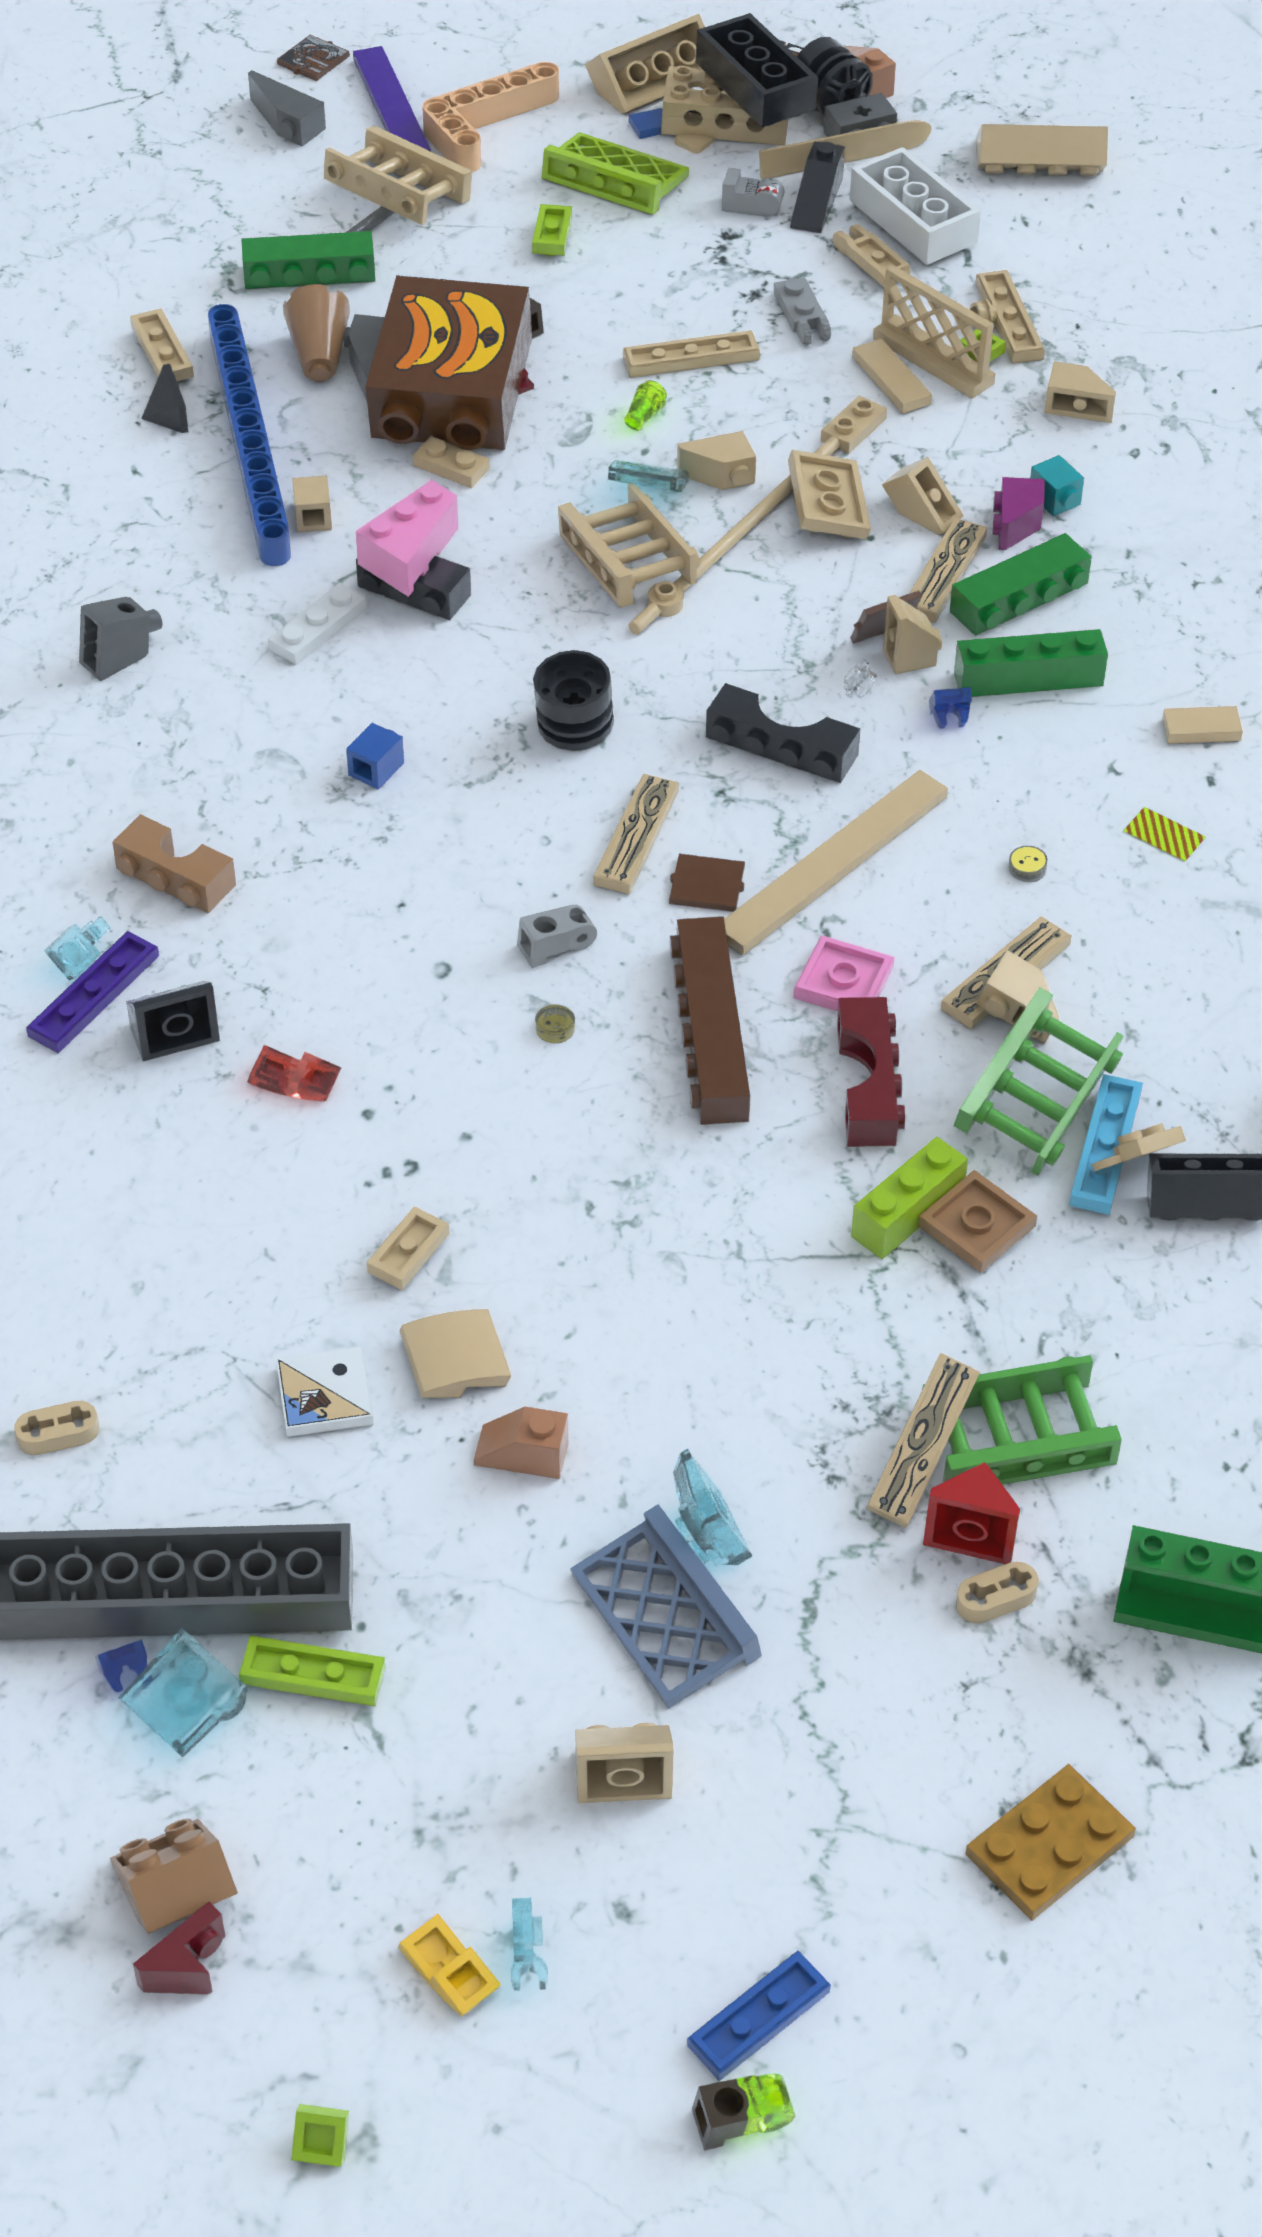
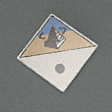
(324, 1391)

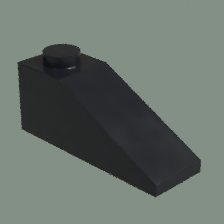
(818, 186)

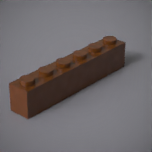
(712, 1021)

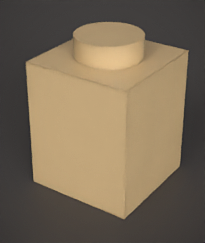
(312, 503)

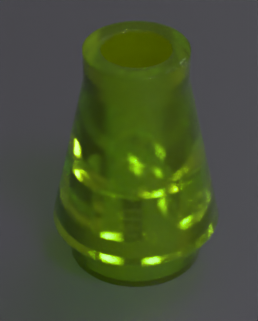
(646, 403)

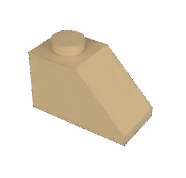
(1079, 393)
(719, 460)
(922, 496)
(909, 637)

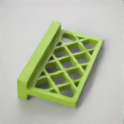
(601, 177)

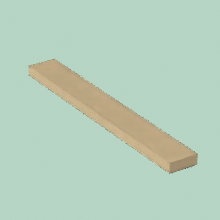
(832, 861)

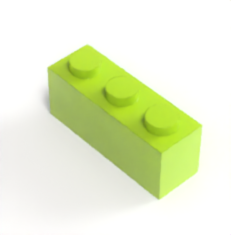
(893, 1207)

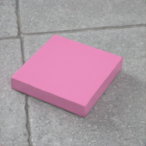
(842, 972)

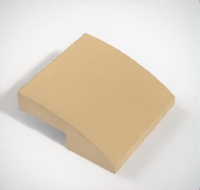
(455, 1353)

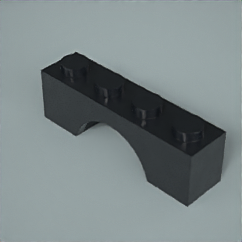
(819, 748)

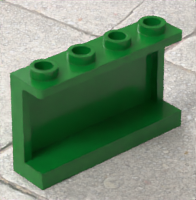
(1192, 1589)

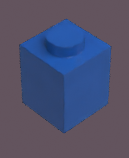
(375, 755)

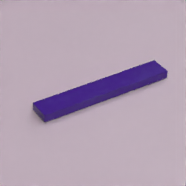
(388, 95)

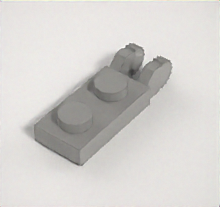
(802, 309)

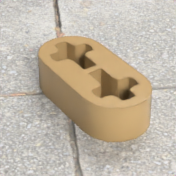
(56, 1427)
(995, 1588)

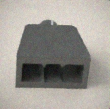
(115, 635)

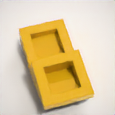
(448, 1966)

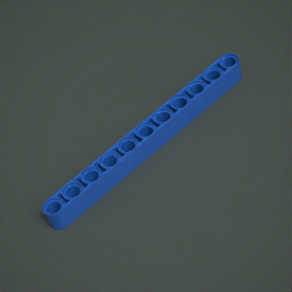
(249, 436)

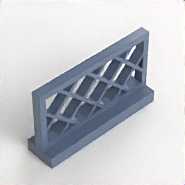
(702, 1593)

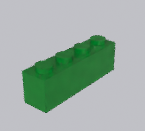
(308, 260)
(1020, 584)
(1031, 662)

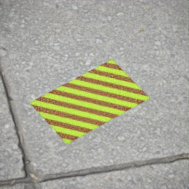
(1164, 833)

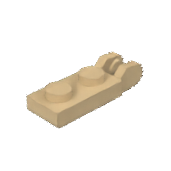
(868, 252)

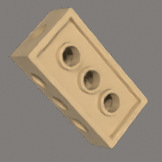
(710, 108)

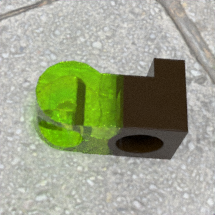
(741, 2108)

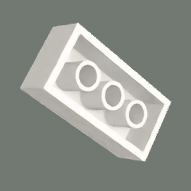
(914, 205)

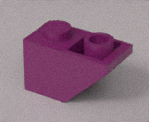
(1019, 509)

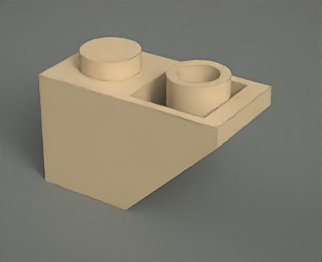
(1012, 989)

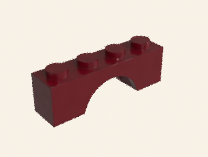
(872, 1106)

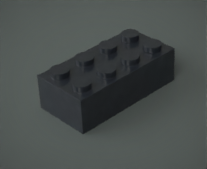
(756, 70)

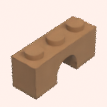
(196, 879)

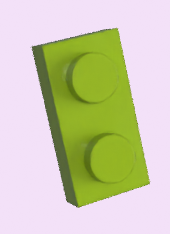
(552, 230)

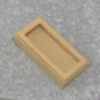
(1202, 724)

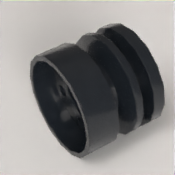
(838, 72)
(573, 700)

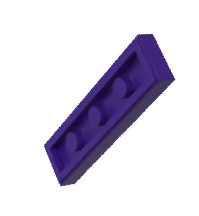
(92, 992)

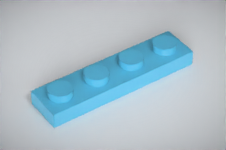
(1110, 1119)

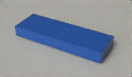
(758, 2015)

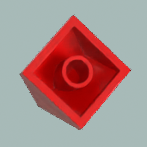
(973, 1516)

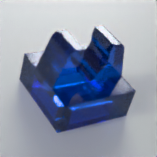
(950, 701)
(112, 1662)

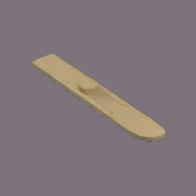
(857, 144)

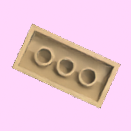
(639, 69)
(1042, 148)

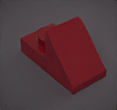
(174, 1962)

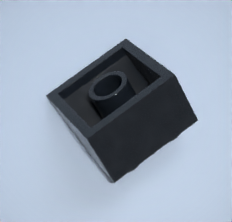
(174, 1020)

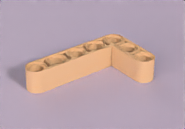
(454, 116)

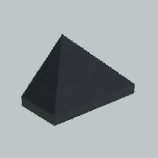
(166, 403)

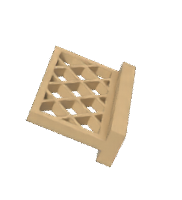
(928, 348)

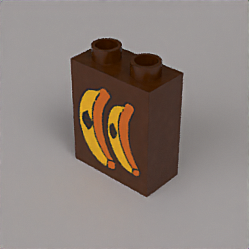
(449, 362)

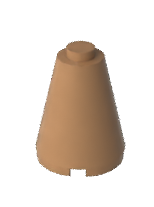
(317, 328)

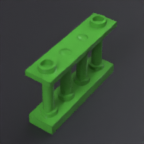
(1019, 1048)
(1049, 1453)

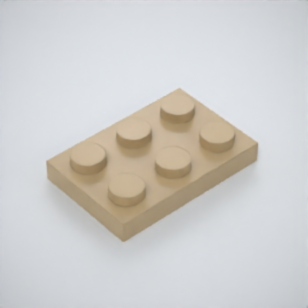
(829, 494)

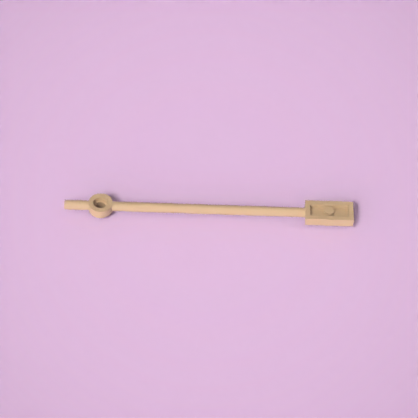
(842, 433)

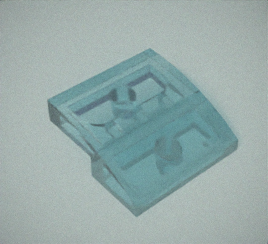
(648, 475)

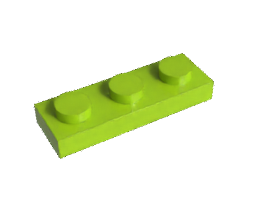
(312, 1670)

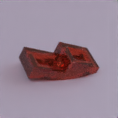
(301, 1079)

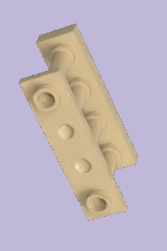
(405, 159)
(607, 564)

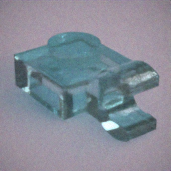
(75, 947)
(526, 1934)

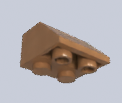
(173, 1873)

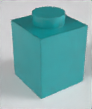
(1061, 484)

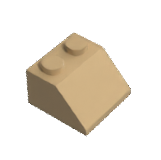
(624, 1763)

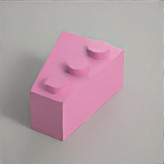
(408, 536)

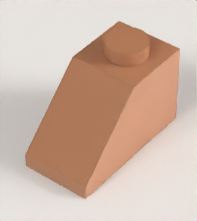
(525, 1442)

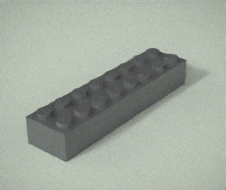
(176, 1580)

